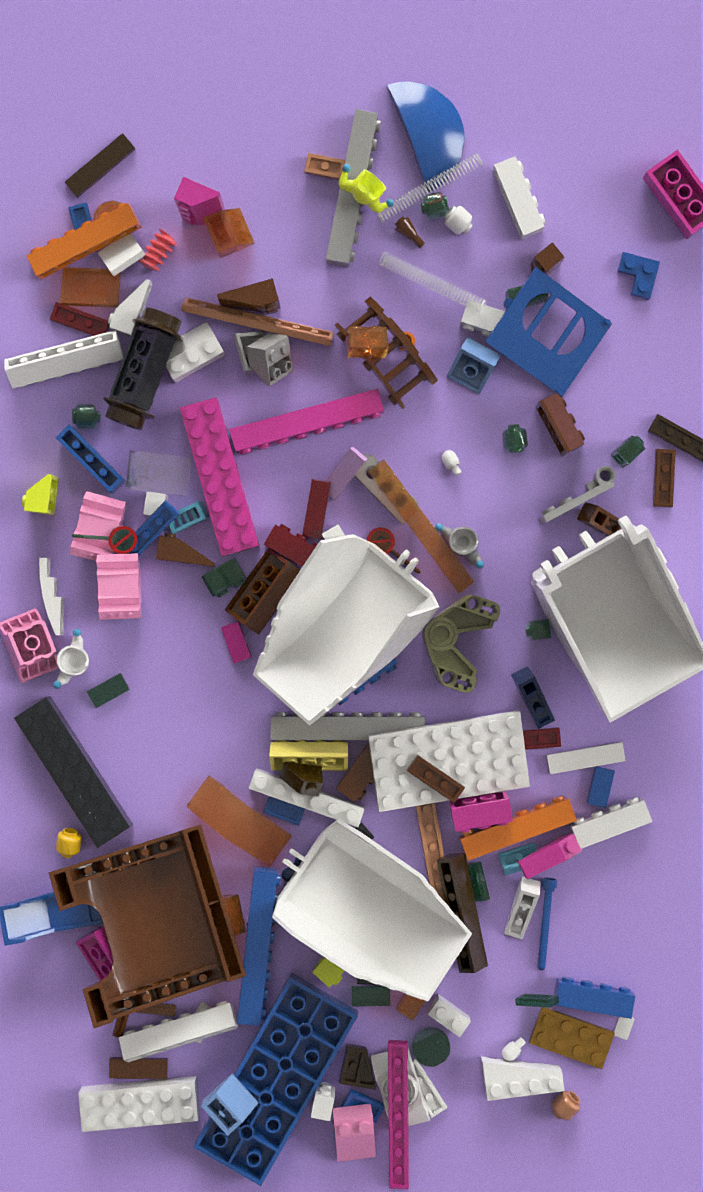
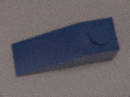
(533, 697)

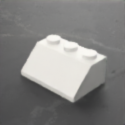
(194, 353)

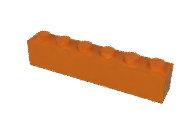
(84, 240)
(524, 826)

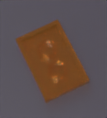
(90, 287)

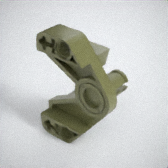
(442, 633)

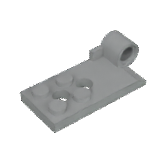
(594, 488)

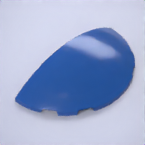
(431, 127)

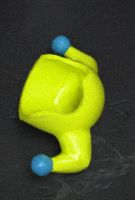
(365, 189)

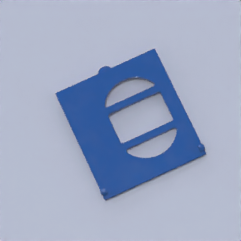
(518, 345)

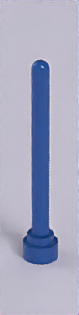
(549, 886)

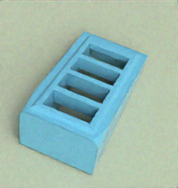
(201, 510)

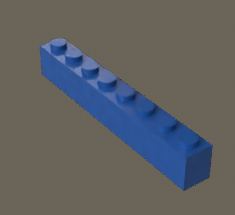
(257, 946)

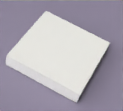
(121, 254)

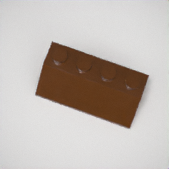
(262, 591)

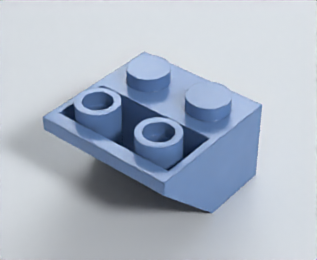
(229, 1104)

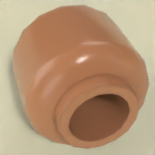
(566, 1105)

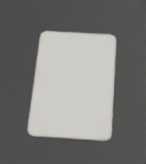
(623, 1027)

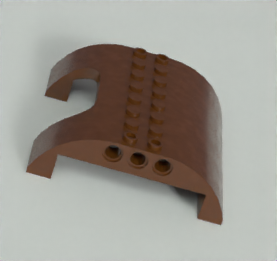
(159, 921)

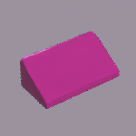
(236, 642)

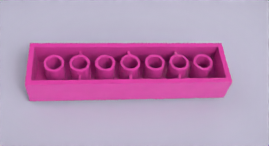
(219, 477)

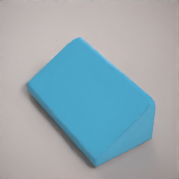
(510, 858)

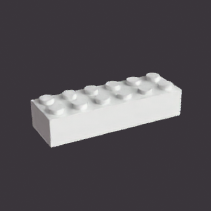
(139, 1103)

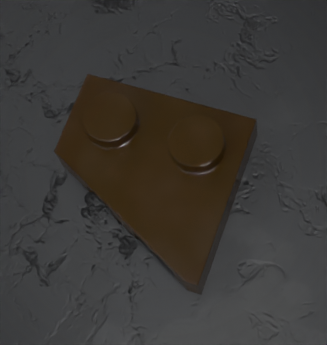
(357, 1068)

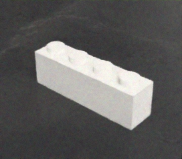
(518, 197)
(611, 822)

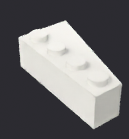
(519, 1078)

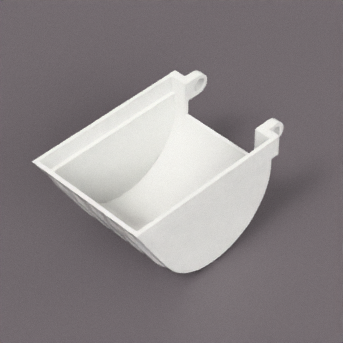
(620, 618)

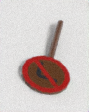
(385, 541)

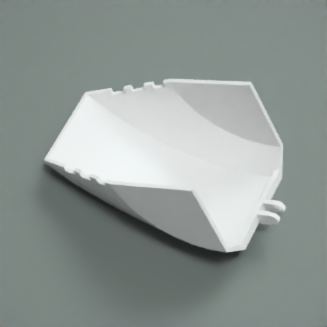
(341, 624)
(370, 913)

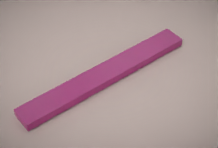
(398, 1114)

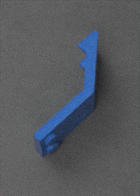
(42, 916)

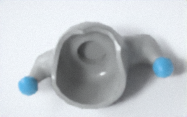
(462, 542)

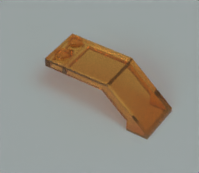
(238, 821)

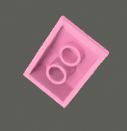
(354, 1132)

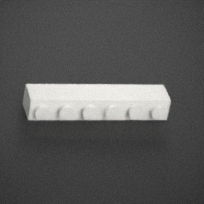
(63, 359)
(323, 804)
(178, 1032)

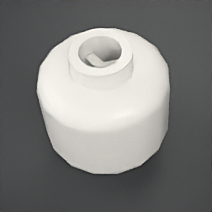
(458, 220)

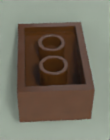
(256, 297)

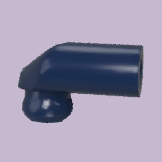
(288, 872)

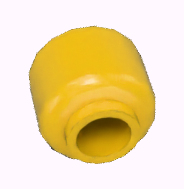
(68, 842)

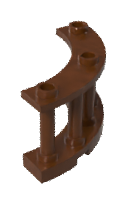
(400, 339)

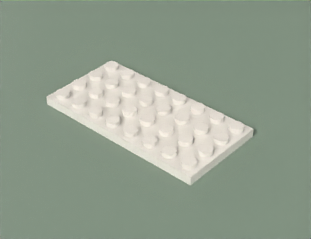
(477, 752)

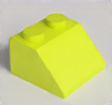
(42, 496)

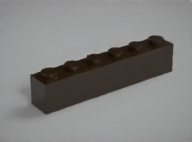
(460, 899)

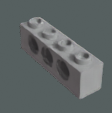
(374, 489)

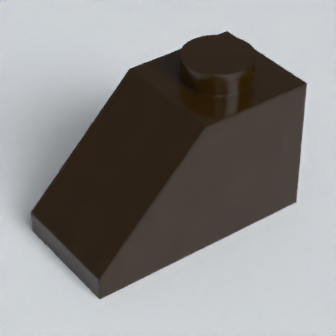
(302, 778)

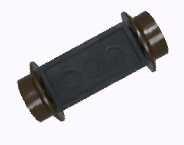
(142, 368)

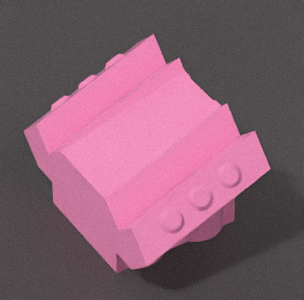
(98, 518)
(119, 586)
(29, 645)

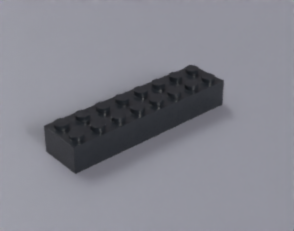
(73, 771)

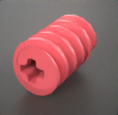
(157, 251)

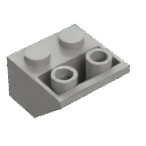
(270, 357)

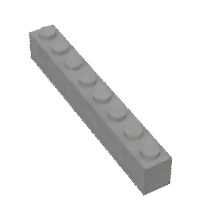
(347, 208)
(340, 726)

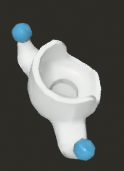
(71, 660)

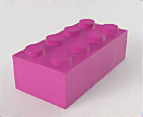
(678, 192)

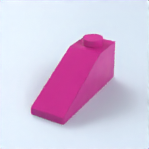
(550, 855)

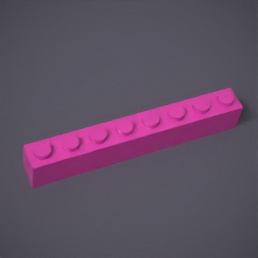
(307, 421)

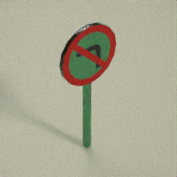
(121, 539)

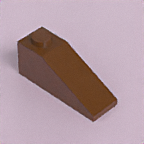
(598, 519)
(176, 550)

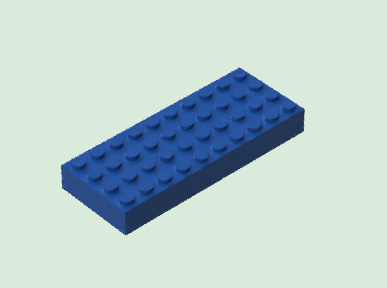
(282, 1075)

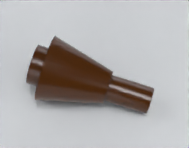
(406, 228)

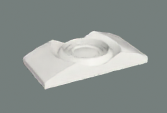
(416, 1104)

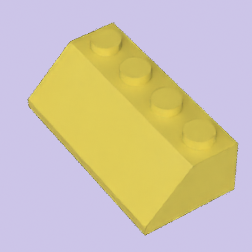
(328, 755)

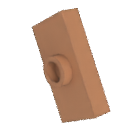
(324, 166)

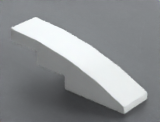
(53, 604)

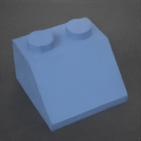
(473, 365)

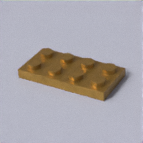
(571, 1037)

